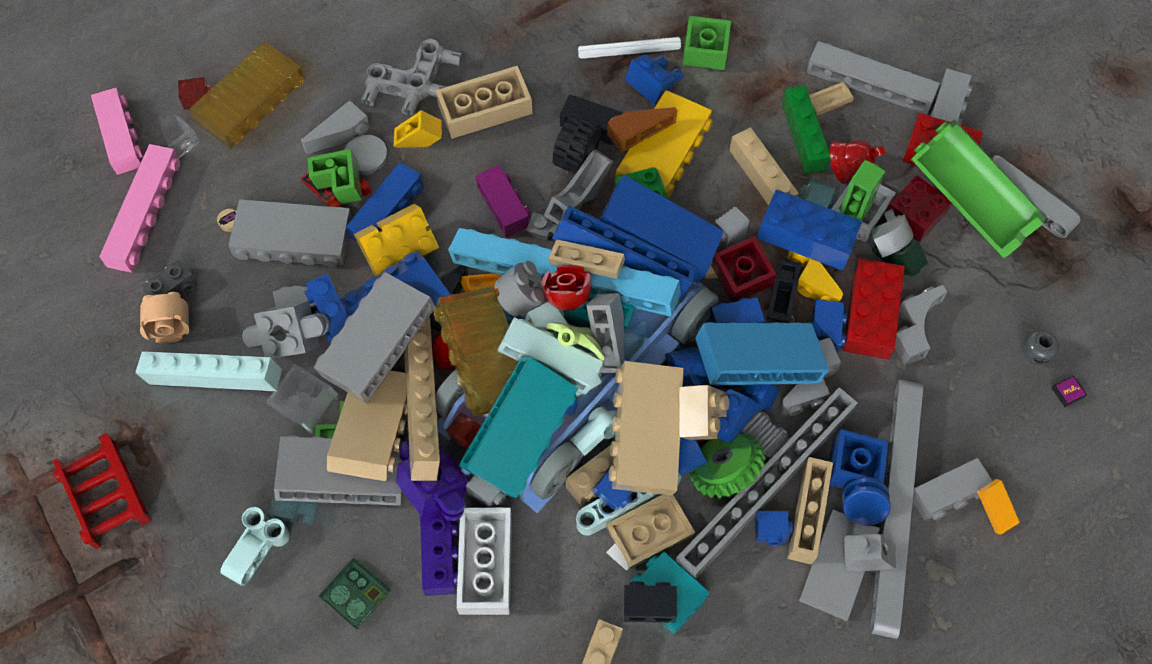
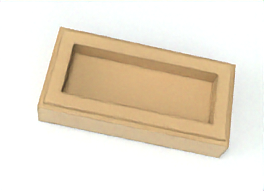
(831, 98)

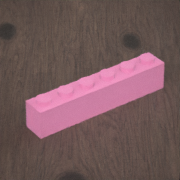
(140, 208)

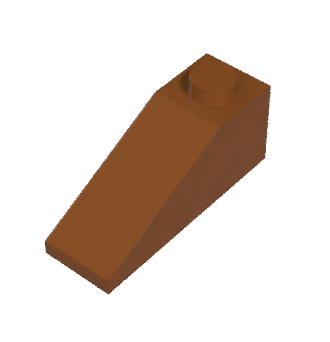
(636, 126)

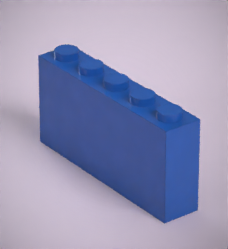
(662, 224)

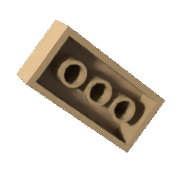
(484, 102)

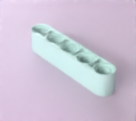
(600, 518)

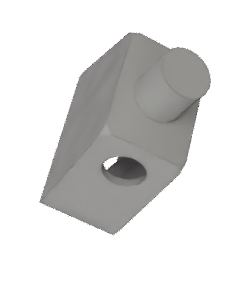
(867, 553)

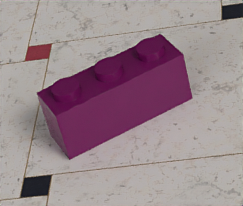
(503, 200)

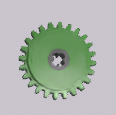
(729, 466)

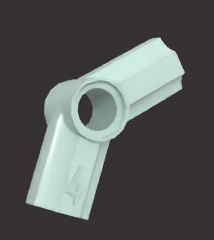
(595, 430)

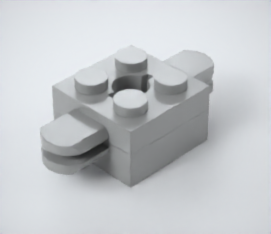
(286, 330)

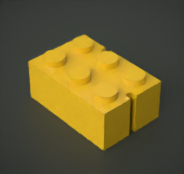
(399, 236)

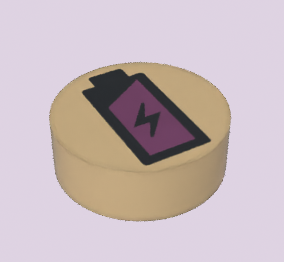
(226, 219)

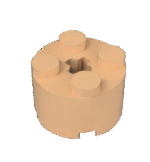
(164, 317)

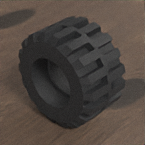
(575, 143)

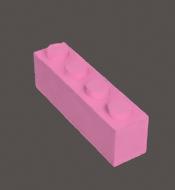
(116, 130)

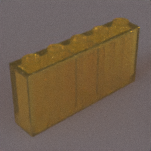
(247, 94)
(474, 329)

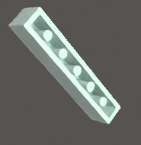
(209, 371)

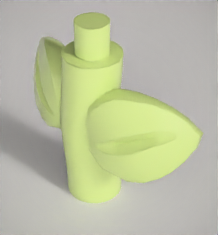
(572, 335)

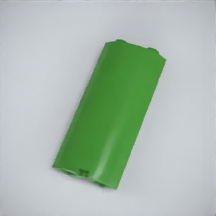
(978, 188)

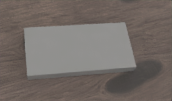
(828, 582)

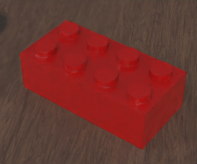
(873, 308)

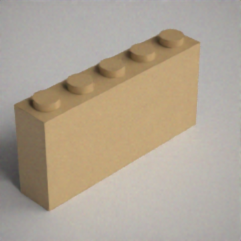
(646, 428)
(370, 431)

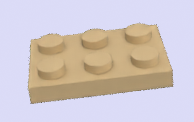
(650, 529)

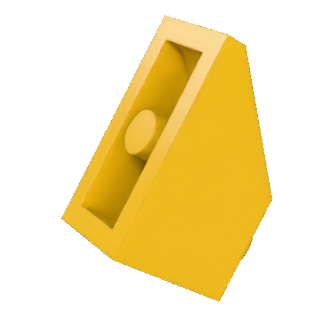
(418, 131)

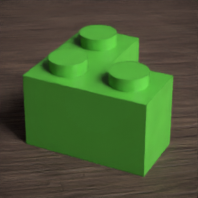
(337, 171)

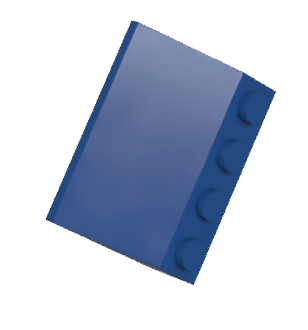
(412, 271)

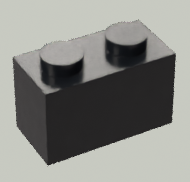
(650, 602)

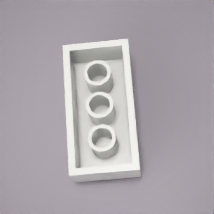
(484, 561)

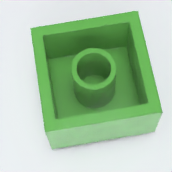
(707, 43)

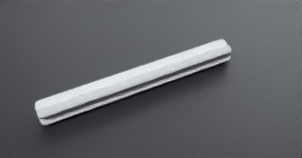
(630, 47)

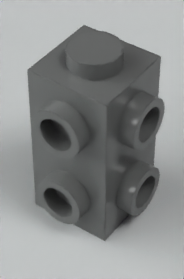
(172, 279)

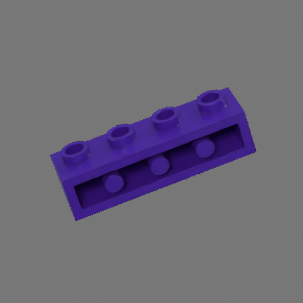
(438, 554)

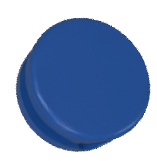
(866, 501)

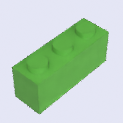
(862, 190)

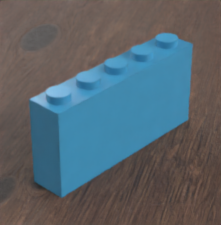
(761, 353)

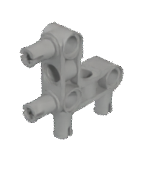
(404, 83)

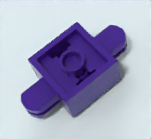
(429, 496)

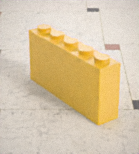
(673, 146)

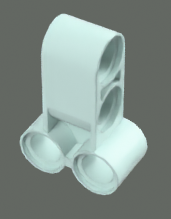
(253, 546)

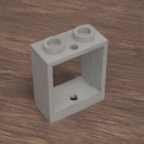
(882, 199)

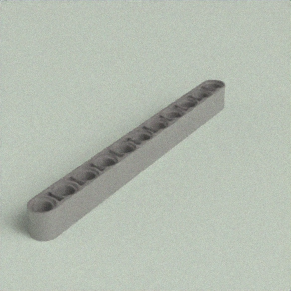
(896, 526)

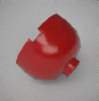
(567, 287)

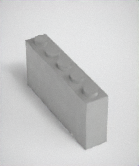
(290, 233)
(374, 337)
(305, 478)

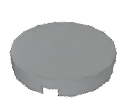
(369, 152)

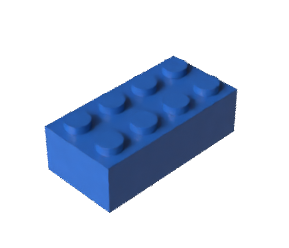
(809, 229)

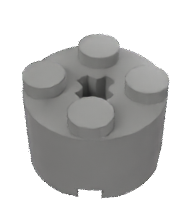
(521, 289)

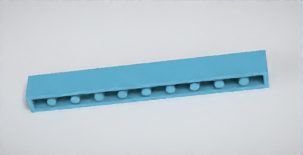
(499, 255)

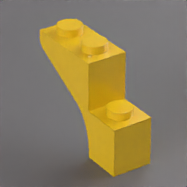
(815, 280)

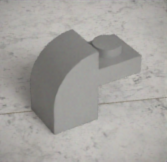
(893, 234)

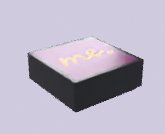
(1069, 391)

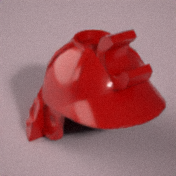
(848, 158)

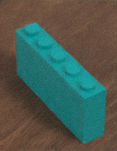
(519, 427)

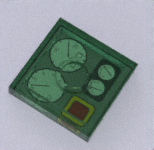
(354, 593)

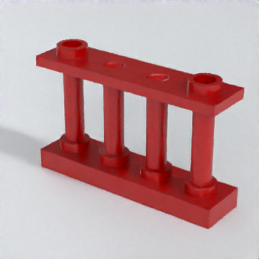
(126, 490)

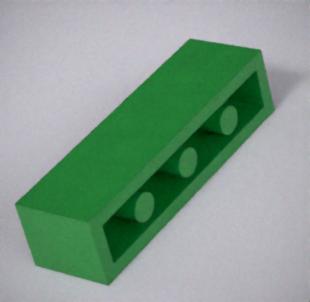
(805, 130)

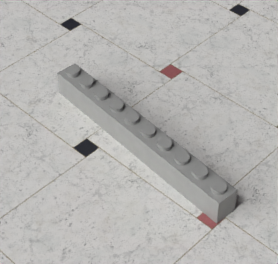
(774, 476)

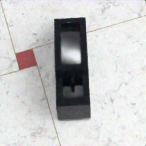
(784, 291)

